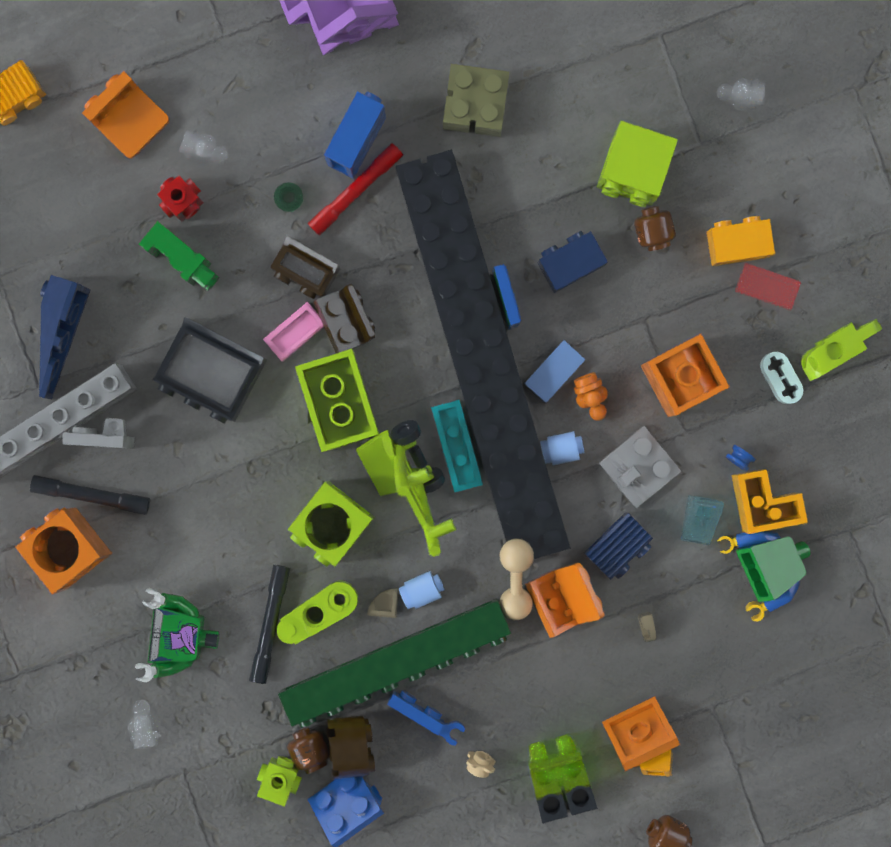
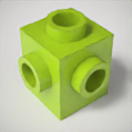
(274, 789)

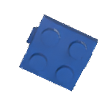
(346, 808)

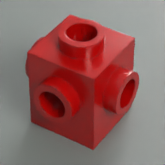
(187, 205)

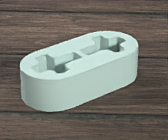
(788, 375)

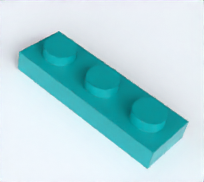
(457, 446)

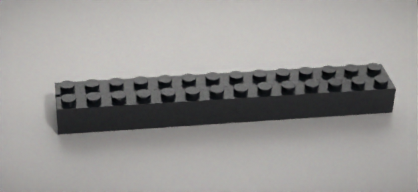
(481, 353)

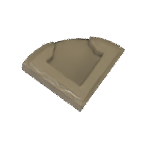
(385, 604)
(647, 626)

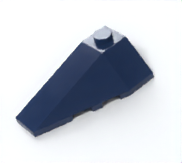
(60, 316)

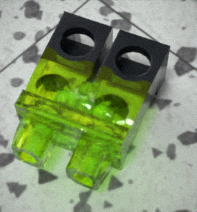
(558, 770)

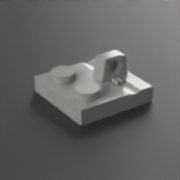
(113, 435)
(639, 467)

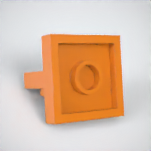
(640, 733)

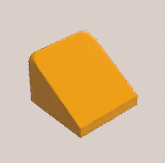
(659, 765)

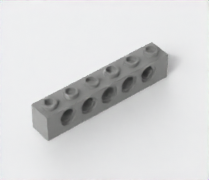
(62, 415)

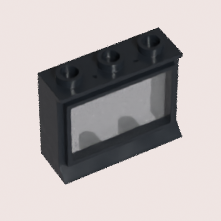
(209, 371)

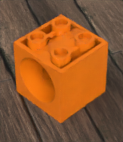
(684, 376)
(90, 551)

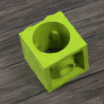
(636, 164)
(326, 497)

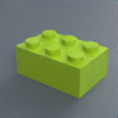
(337, 400)

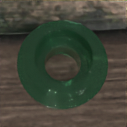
(285, 188)

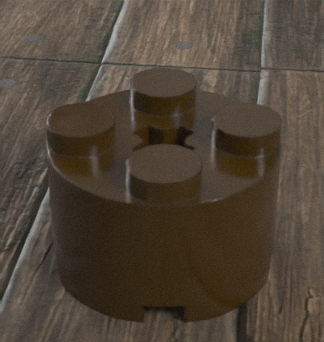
(349, 747)

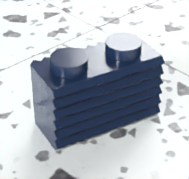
(619, 546)

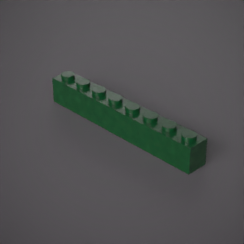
(393, 663)

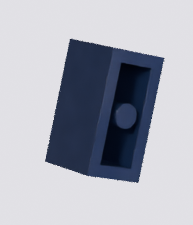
(571, 261)

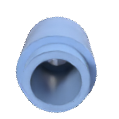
(562, 448)
(421, 590)

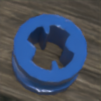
(740, 458)

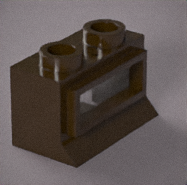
(305, 268)

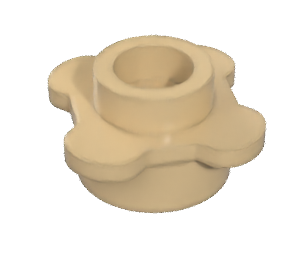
(480, 764)

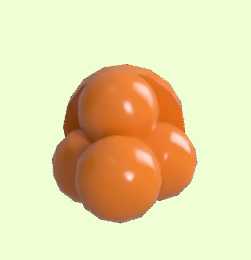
(591, 394)

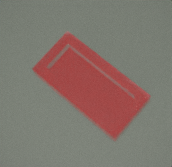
(767, 286)

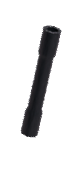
(57, 488)
(262, 657)

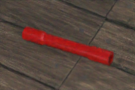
(379, 166)

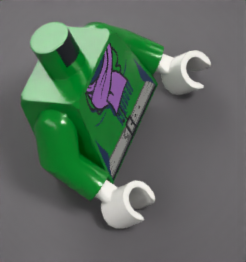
(175, 636)

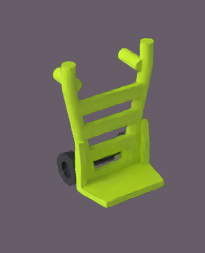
(392, 473)

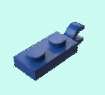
(427, 717)

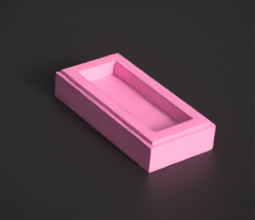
(294, 332)

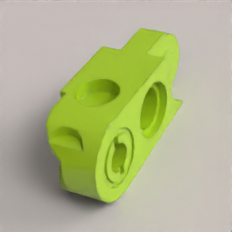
(837, 348)
(298, 626)

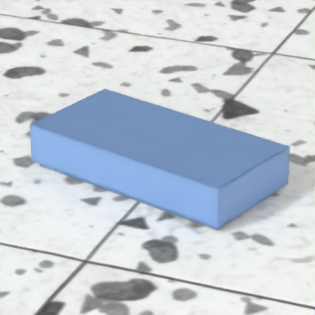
(554, 371)

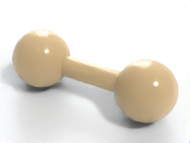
(516, 557)

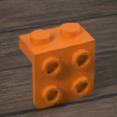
(125, 115)
(565, 598)

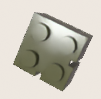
(477, 97)

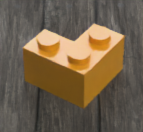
(759, 509)

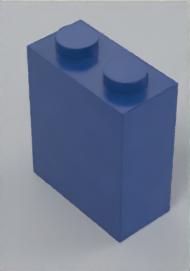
(355, 134)

